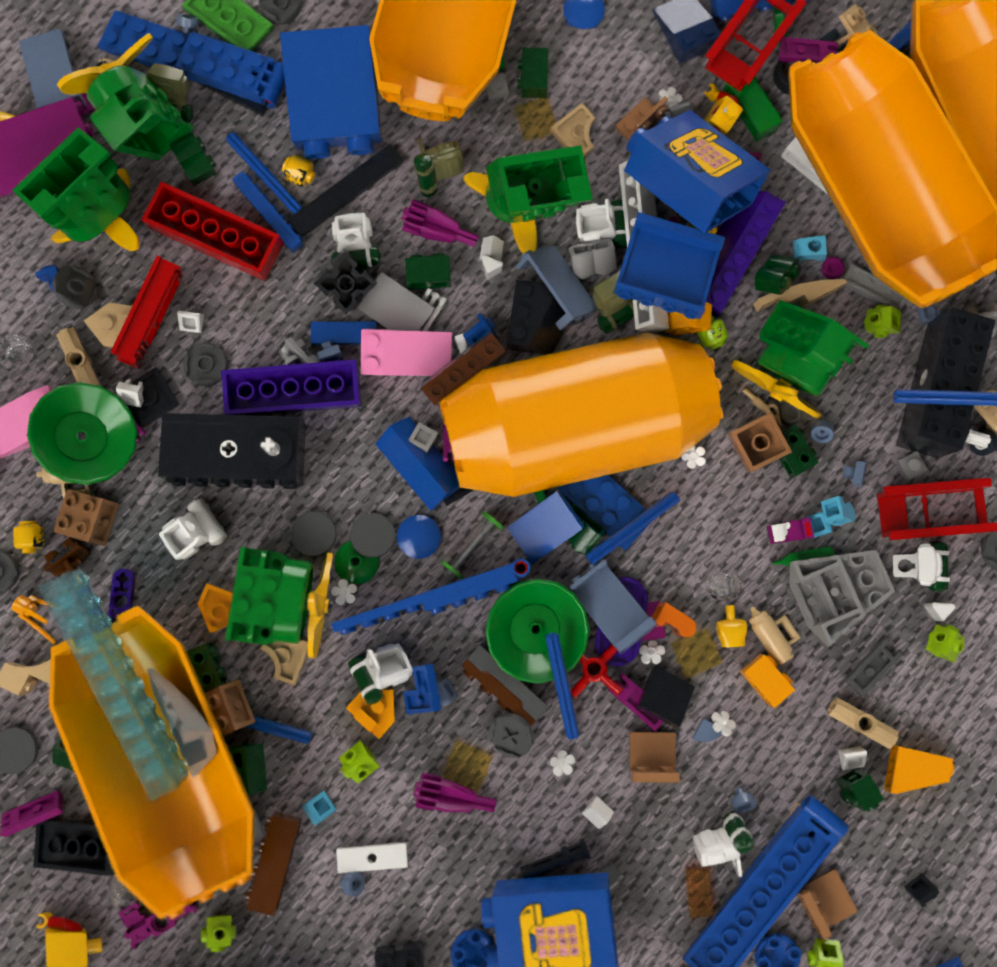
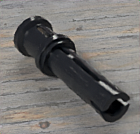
(566, 856)

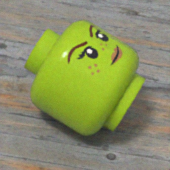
(715, 336)

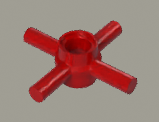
(602, 676)

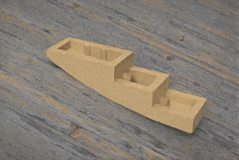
(804, 292)

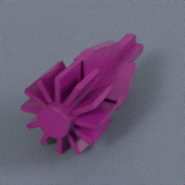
(434, 224)
(447, 796)

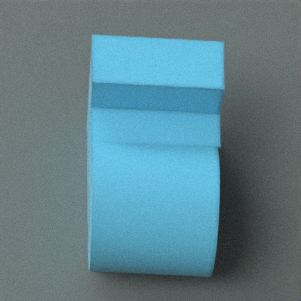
(810, 248)
(837, 512)

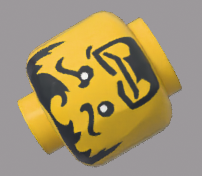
(298, 170)
(28, 536)

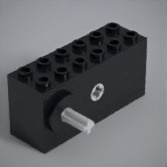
(948, 361)
(232, 450)

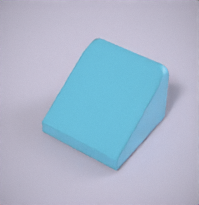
(319, 808)

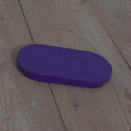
(639, 594)

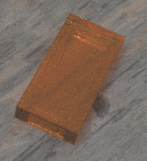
(698, 892)

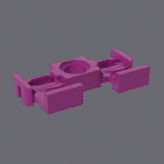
(139, 924)

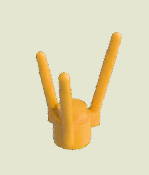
(26, 608)

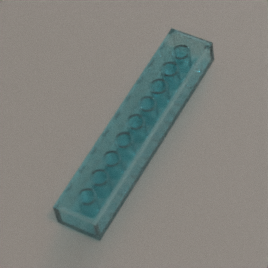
(115, 683)

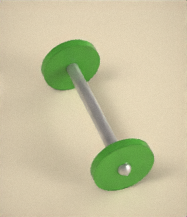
(492, 521)

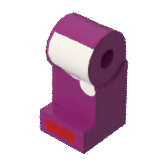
(790, 531)

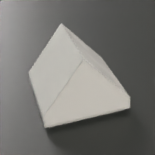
(492, 247)
(491, 266)
(190, 321)
(939, 611)
(852, 757)
(598, 812)

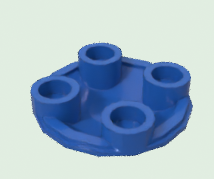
(583, 13)
(418, 536)
(470, 949)
(777, 951)

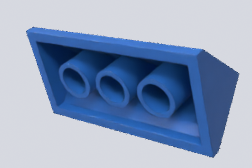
(423, 471)

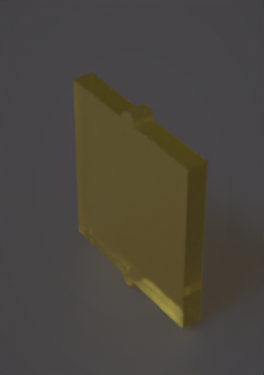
(535, 118)
(696, 653)
(466, 766)

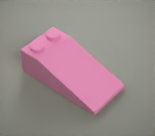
(404, 352)
(15, 419)

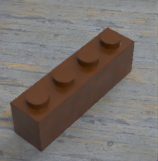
(273, 864)

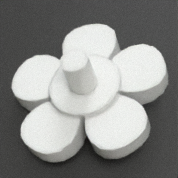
(673, 98)
(694, 456)
(344, 592)
(651, 652)
(723, 723)
(563, 763)

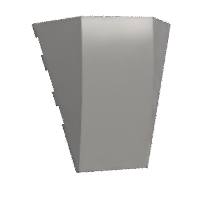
(838, 591)
(185, 722)

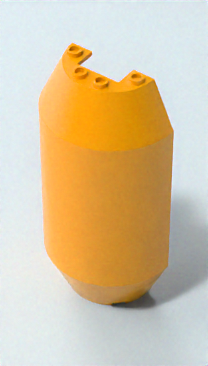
(438, 52)
(958, 60)
(894, 169)
(581, 413)
(185, 839)

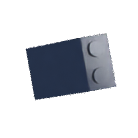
(687, 28)

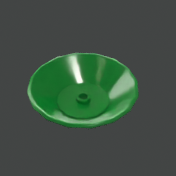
(86, 410)
(530, 604)

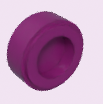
(832, 268)

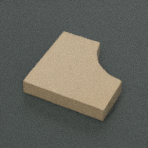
(574, 129)
(287, 659)

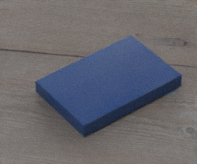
(545, 527)

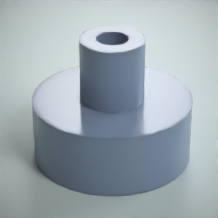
(187, 22)
(822, 431)
(743, 801)
(352, 883)

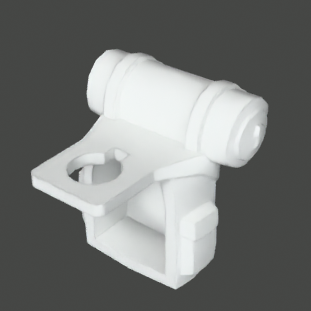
(187, 533)

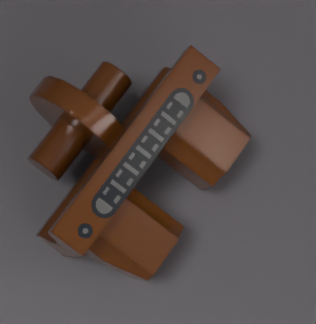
(67, 560)

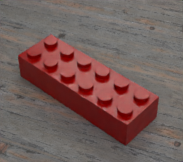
(213, 231)

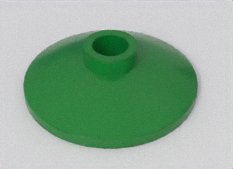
(354, 574)

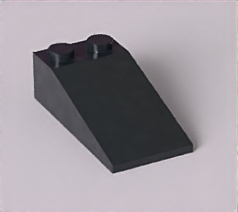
(71, 847)

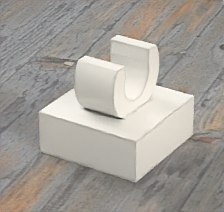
(130, 393)

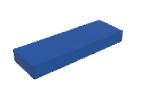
(339, 332)

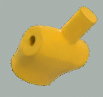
(731, 631)

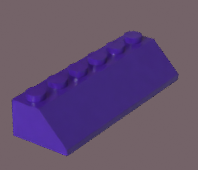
(742, 240)
(291, 388)

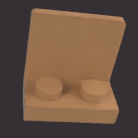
(643, 115)
(86, 517)
(230, 707)
(653, 757)
(826, 902)

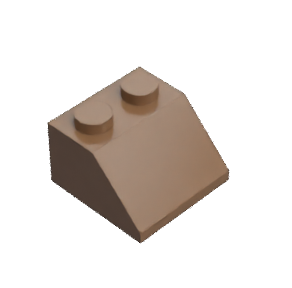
(759, 443)

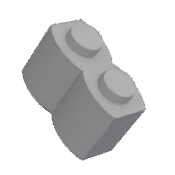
(593, 258)

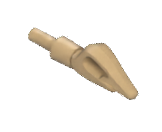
(765, 408)

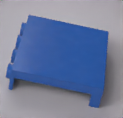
(669, 266)

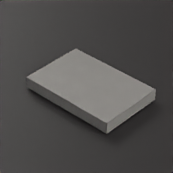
(395, 306)

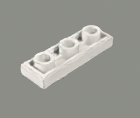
(357, 857)

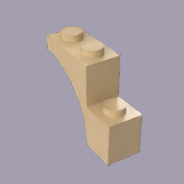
(21, 678)

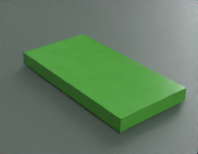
(231, 21)

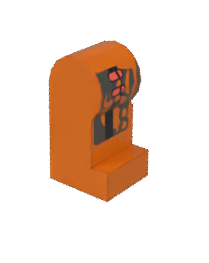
(674, 619)

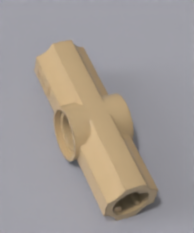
(73, 349)
(874, 728)

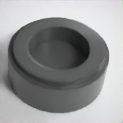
(789, 414)

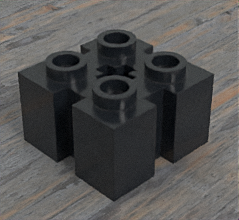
(344, 295)
(410, 956)

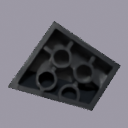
(534, 319)

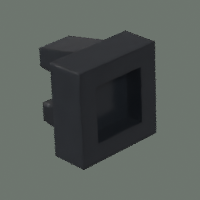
(922, 890)

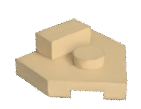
(107, 322)

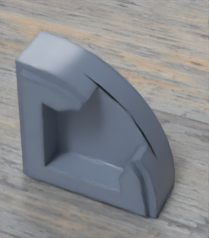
(927, 314)
(705, 732)

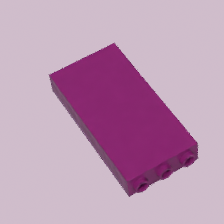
(33, 136)

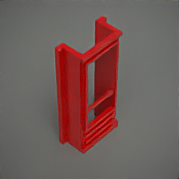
(731, 68)
(147, 312)
(894, 514)

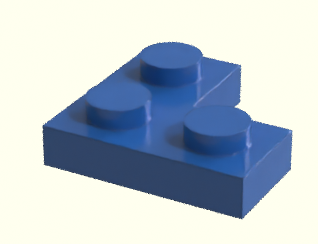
(425, 696)

